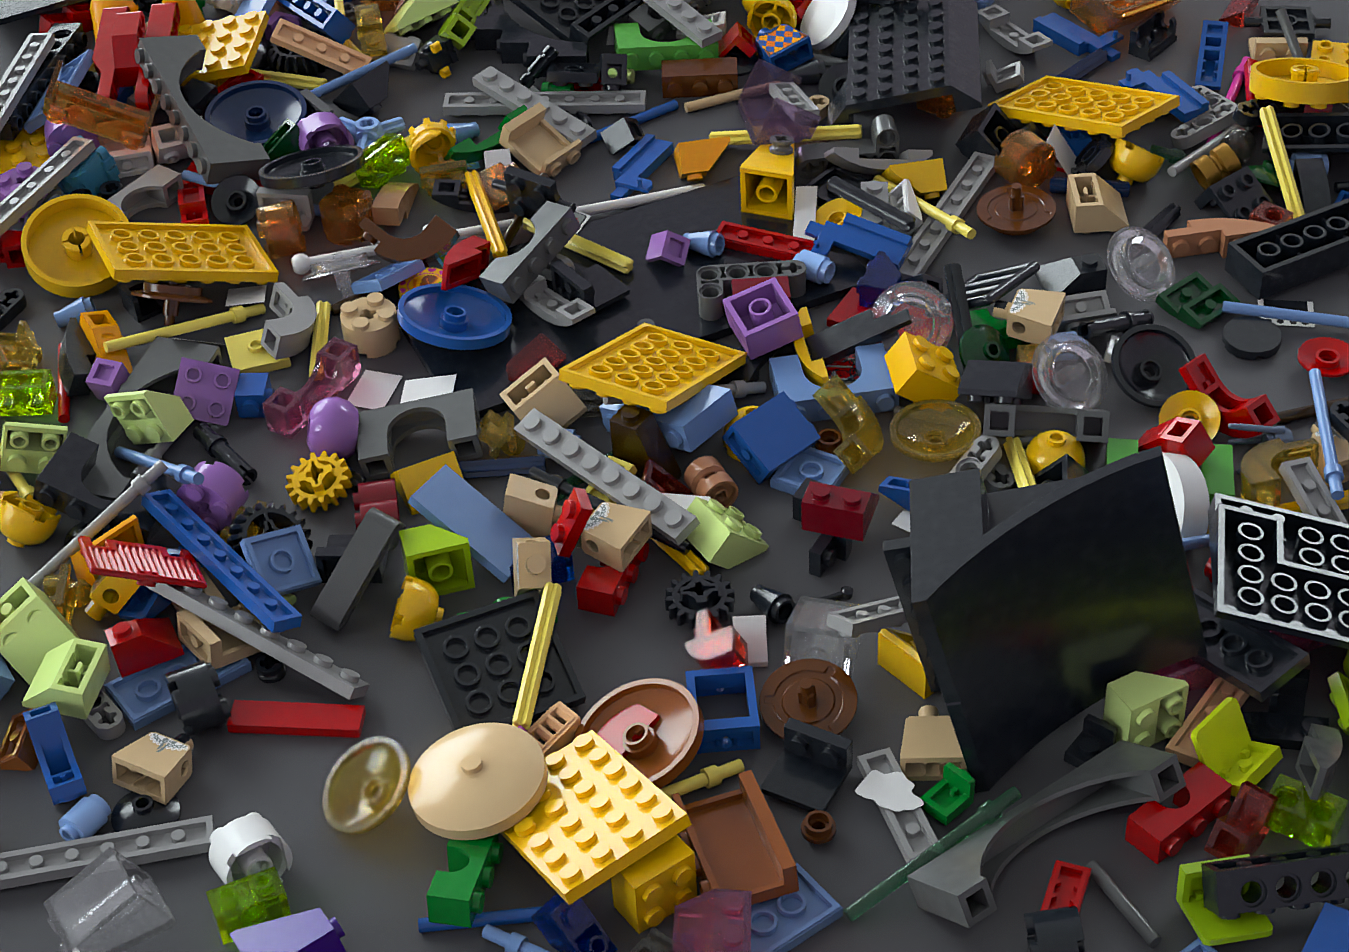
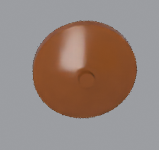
(668, 745)

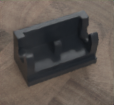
(1152, 36)

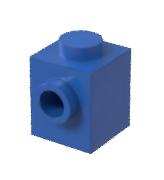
(250, 394)

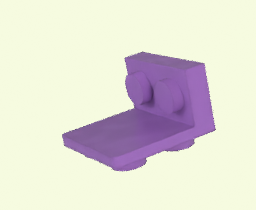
(207, 390)

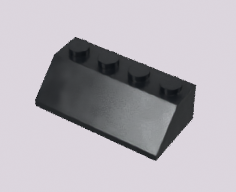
(1313, 133)

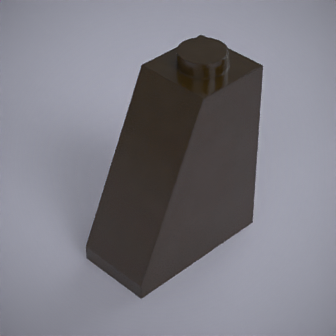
(639, 438)

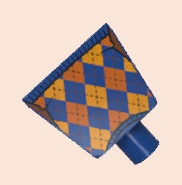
(783, 46)

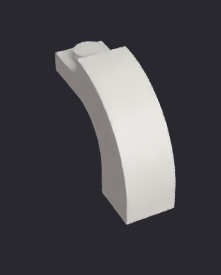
(1188, 493)

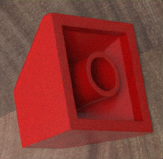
(143, 644)

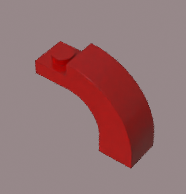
(1233, 409)

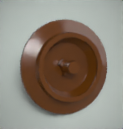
(1016, 209)
(172, 294)
(811, 693)

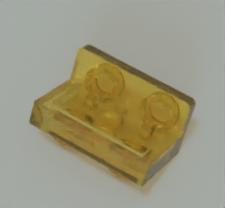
(19, 349)

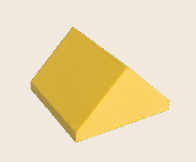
(411, 478)
(900, 658)

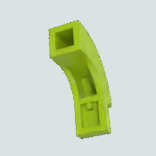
(461, 21)

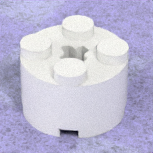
(247, 848)

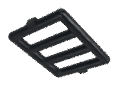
(990, 286)

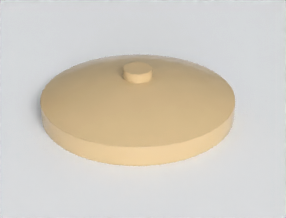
(478, 781)

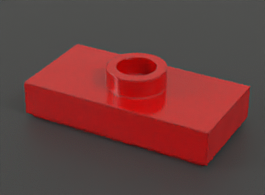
(1066, 886)

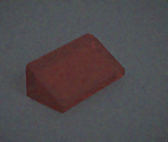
(1237, 11)
(532, 354)

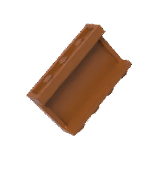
(739, 843)

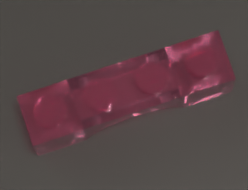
(333, 371)

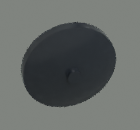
(312, 167)

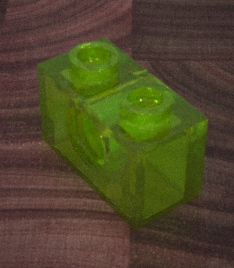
(248, 902)

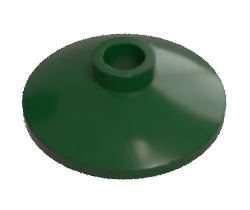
(1265, 173)
(978, 341)

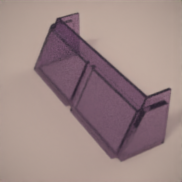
(770, 116)

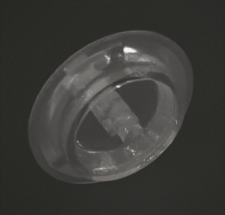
(1140, 263)
(341, 269)
(927, 308)
(1069, 372)

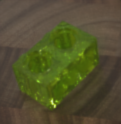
(388, 157)
(27, 392)
(1306, 819)

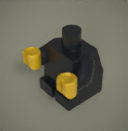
(436, 56)

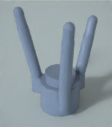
(1271, 433)

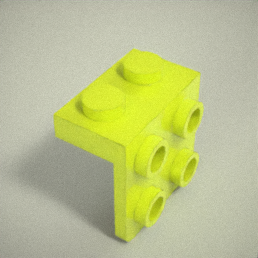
(1227, 749)

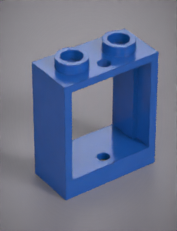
(742, 732)

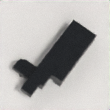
(858, 330)

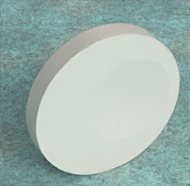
(826, 21)

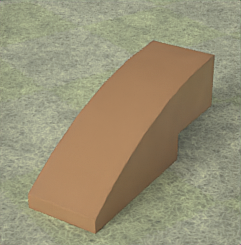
(393, 203)

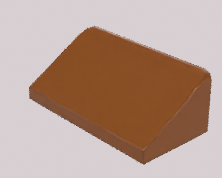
(17, 747)

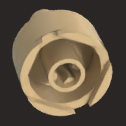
(371, 325)

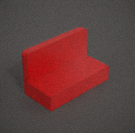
(737, 36)

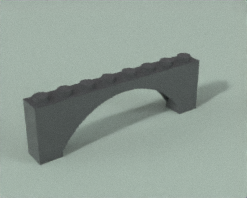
(216, 154)
(154, 372)
(963, 878)

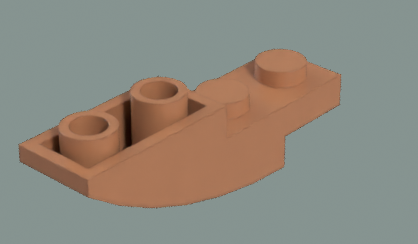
(1209, 235)

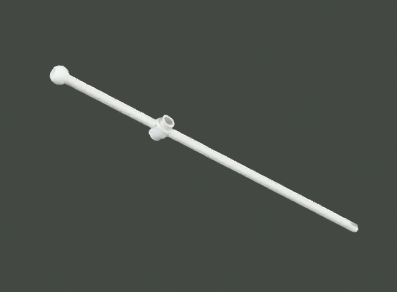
(301, 262)

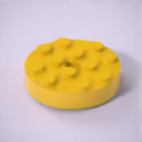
(1300, 81)
(52, 247)

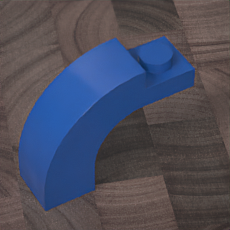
(54, 753)

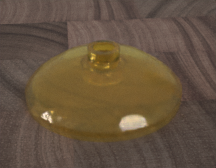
(934, 430)
(366, 785)

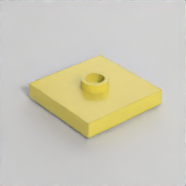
(250, 356)

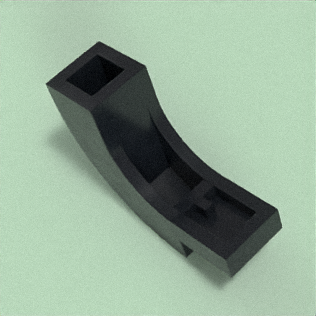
(827, 547)

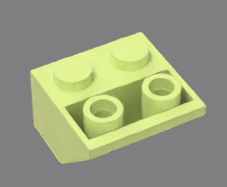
(150, 415)
(29, 446)
(723, 534)
(70, 677)
(1145, 707)

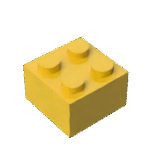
(922, 369)
(655, 884)

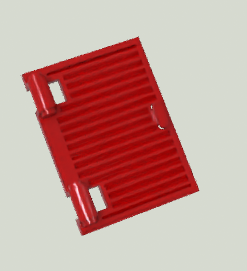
(141, 563)

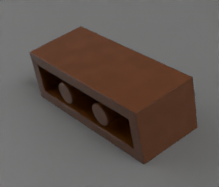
(699, 77)

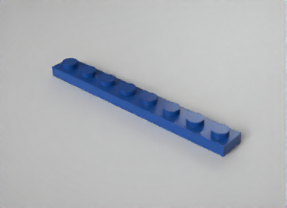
(222, 561)

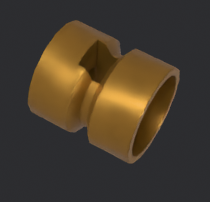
(1215, 167)

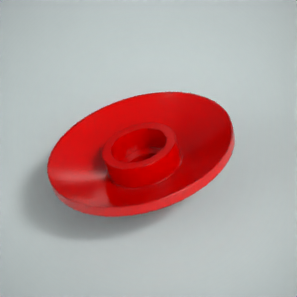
(1326, 354)

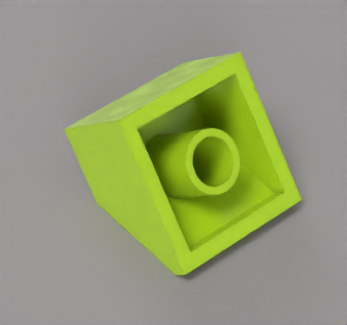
(438, 558)

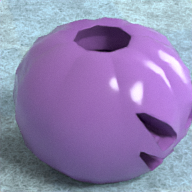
(333, 427)

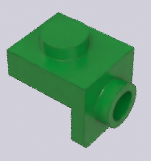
(950, 794)

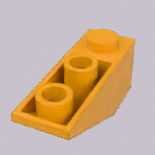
(99, 328)

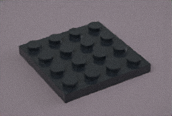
(482, 660)

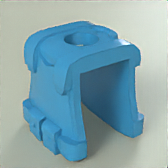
(91, 173)

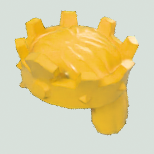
(428, 141)

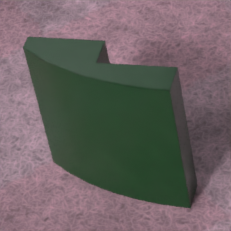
(1195, 300)

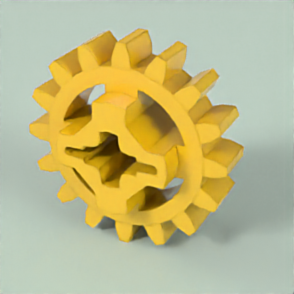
(318, 481)

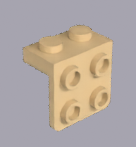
(1273, 47)

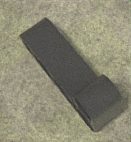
(881, 145)
(715, 282)
(356, 568)

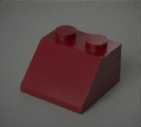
(837, 510)

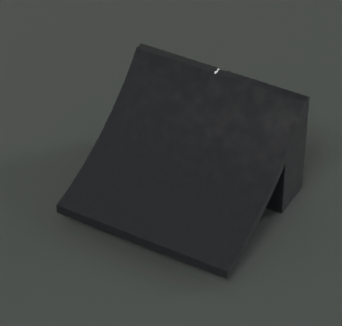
(1041, 598)

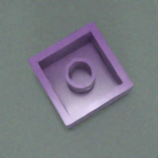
(763, 318)

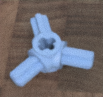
(369, 129)

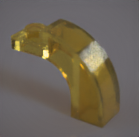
(370, 29)
(856, 422)
(1260, 468)

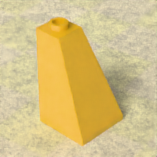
(768, 183)

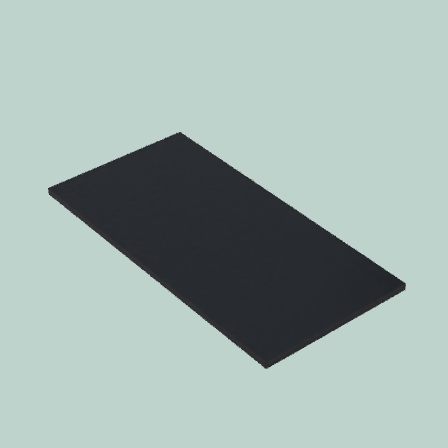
(656, 289)

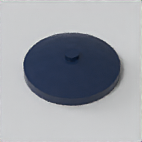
(256, 109)

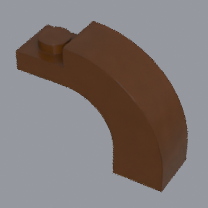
(426, 246)

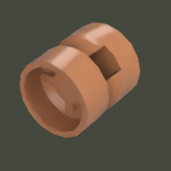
(708, 478)

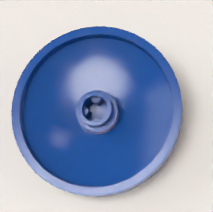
(454, 318)

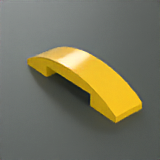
(813, 370)

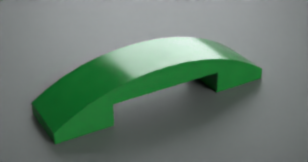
(474, 153)

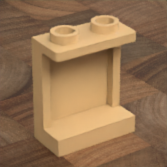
(538, 143)
(211, 642)

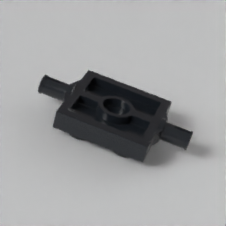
(1300, 17)
(528, 191)

